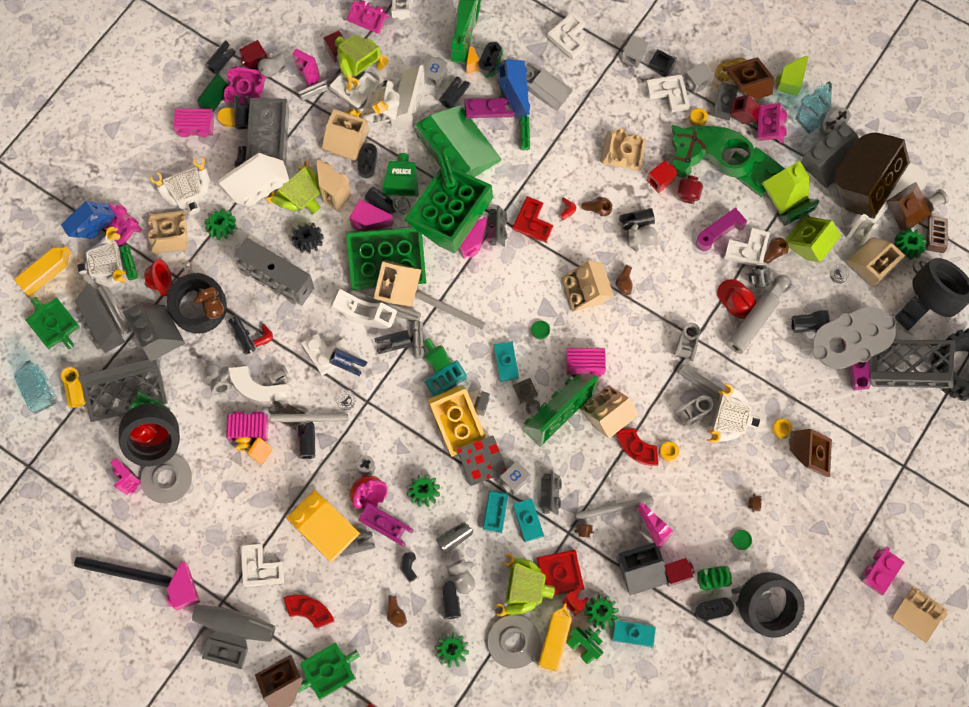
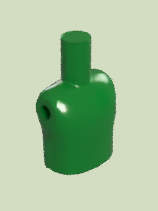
(436, 356)

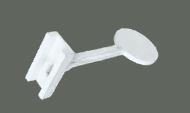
(866, 226)

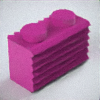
(193, 122)
(585, 361)
(247, 425)

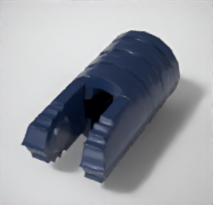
(344, 361)

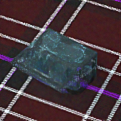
(815, 107)
(34, 387)

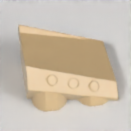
(623, 150)
(168, 232)

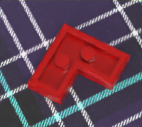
(528, 222)

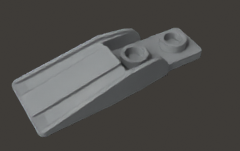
(546, 86)

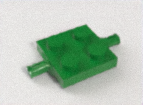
(763, 169)
(52, 323)
(328, 671)

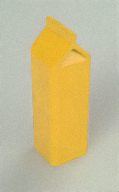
(43, 270)
(555, 640)

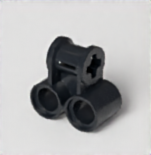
(911, 313)

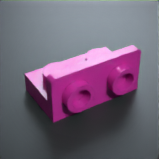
(367, 17)
(306, 67)
(772, 122)
(124, 223)
(128, 480)
(882, 571)

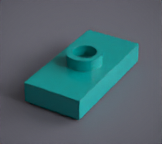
(506, 361)
(495, 511)
(528, 520)
(634, 634)

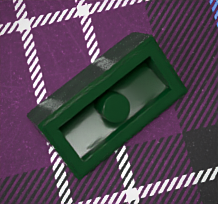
(213, 94)
(799, 211)

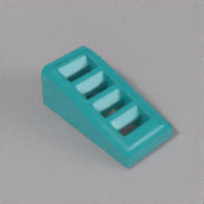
(449, 384)

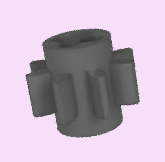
(760, 276)

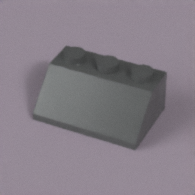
(827, 154)
(98, 320)
(154, 329)

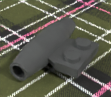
(231, 630)

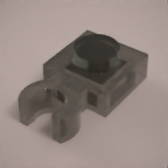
(526, 393)
(288, 410)

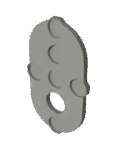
(863, 332)

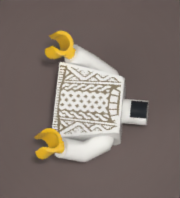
(380, 105)
(185, 188)
(104, 261)
(731, 415)

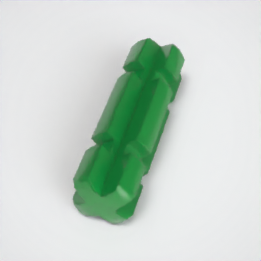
(524, 133)
(446, 171)
(128, 262)

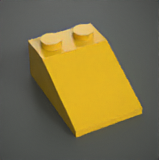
(456, 418)
(322, 525)

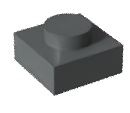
(481, 403)

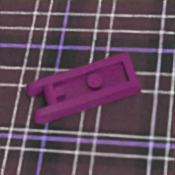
(487, 108)
(384, 524)

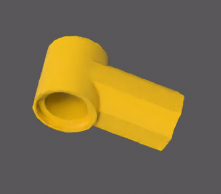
(73, 389)

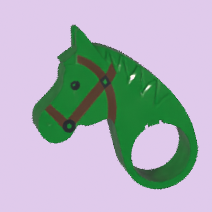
(465, 21)
(709, 142)

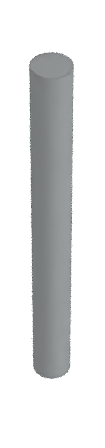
(451, 310)
(308, 417)
(613, 508)

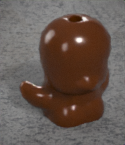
(211, 303)

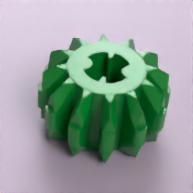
(227, 227)
(916, 242)
(423, 497)
(714, 577)
(594, 607)
(458, 652)

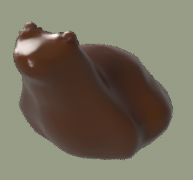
(599, 205)
(776, 248)
(624, 281)
(395, 614)

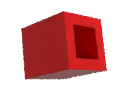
(662, 176)

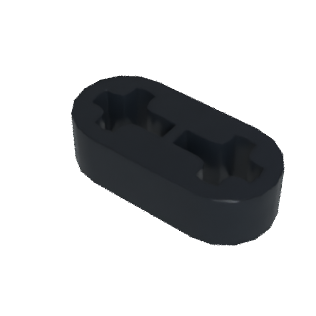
(485, 57)
(371, 161)
(716, 614)

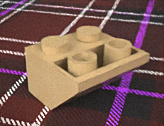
(345, 135)
(332, 185)
(875, 260)
(397, 283)
(587, 286)
(609, 411)

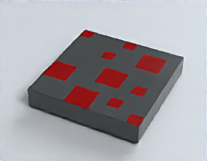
(482, 460)

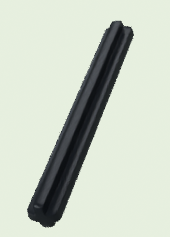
(122, 571)

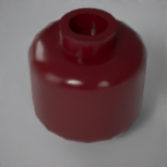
(690, 189)

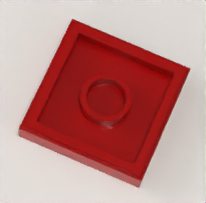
(561, 571)

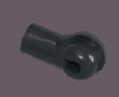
(406, 564)

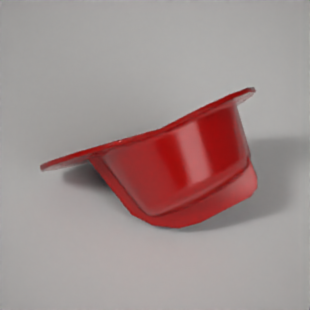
(158, 277)
(736, 298)
(149, 434)

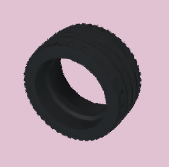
(942, 287)
(180, 289)
(154, 454)
(789, 617)

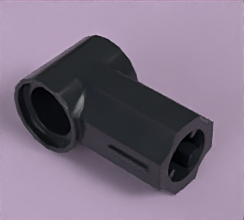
(810, 322)

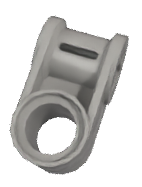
(688, 345)
(691, 412)

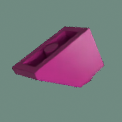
(369, 217)
(473, 241)
(182, 589)

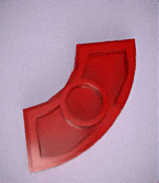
(636, 448)
(308, 608)

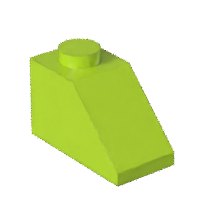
(792, 76)

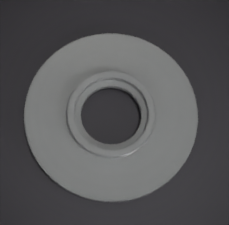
(171, 493)
(507, 657)

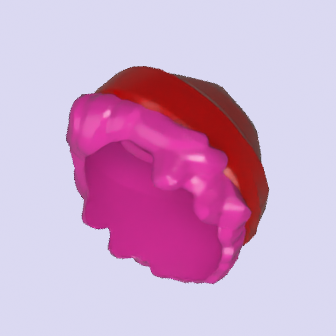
(368, 490)

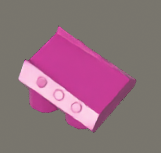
(243, 83)
(658, 528)

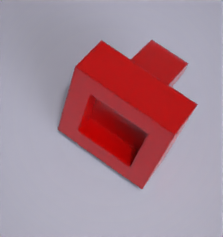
(574, 605)

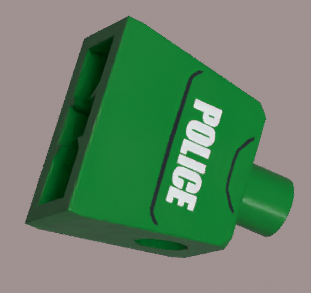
(401, 178)

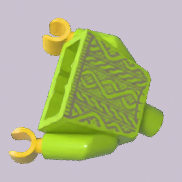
(357, 55)
(298, 191)
(524, 587)

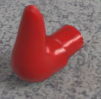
(569, 211)
(266, 338)

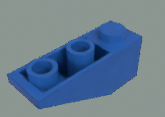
(514, 85)

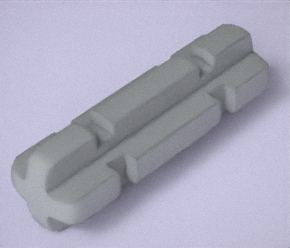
(418, 342)

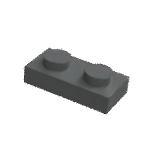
(724, 101)

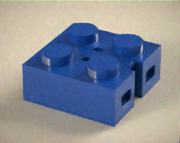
(87, 221)

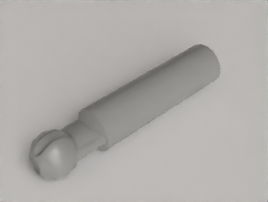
(759, 315)

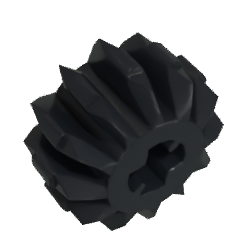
(307, 244)

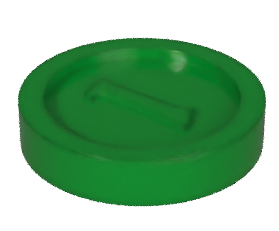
(540, 330)
(741, 540)

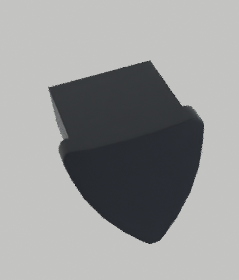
(663, 62)

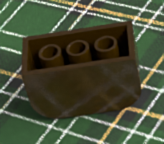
(871, 172)

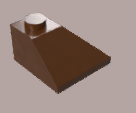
(752, 78)
(909, 207)
(812, 450)
(280, 683)

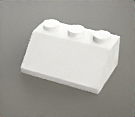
(410, 91)
(254, 179)

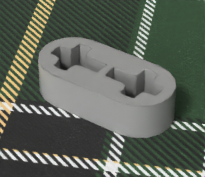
(832, 119)

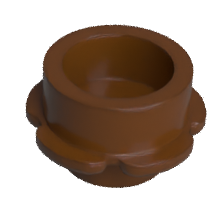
(755, 503)
(584, 530)

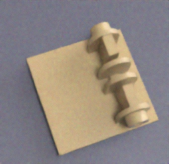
(920, 614)

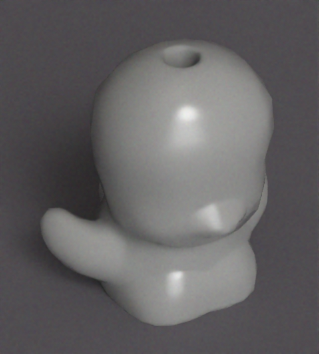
(273, 65)
(642, 236)
(216, 379)
(462, 578)

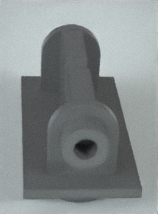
(497, 218)
(550, 483)

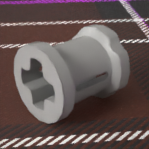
(940, 197)
(279, 376)
(369, 461)

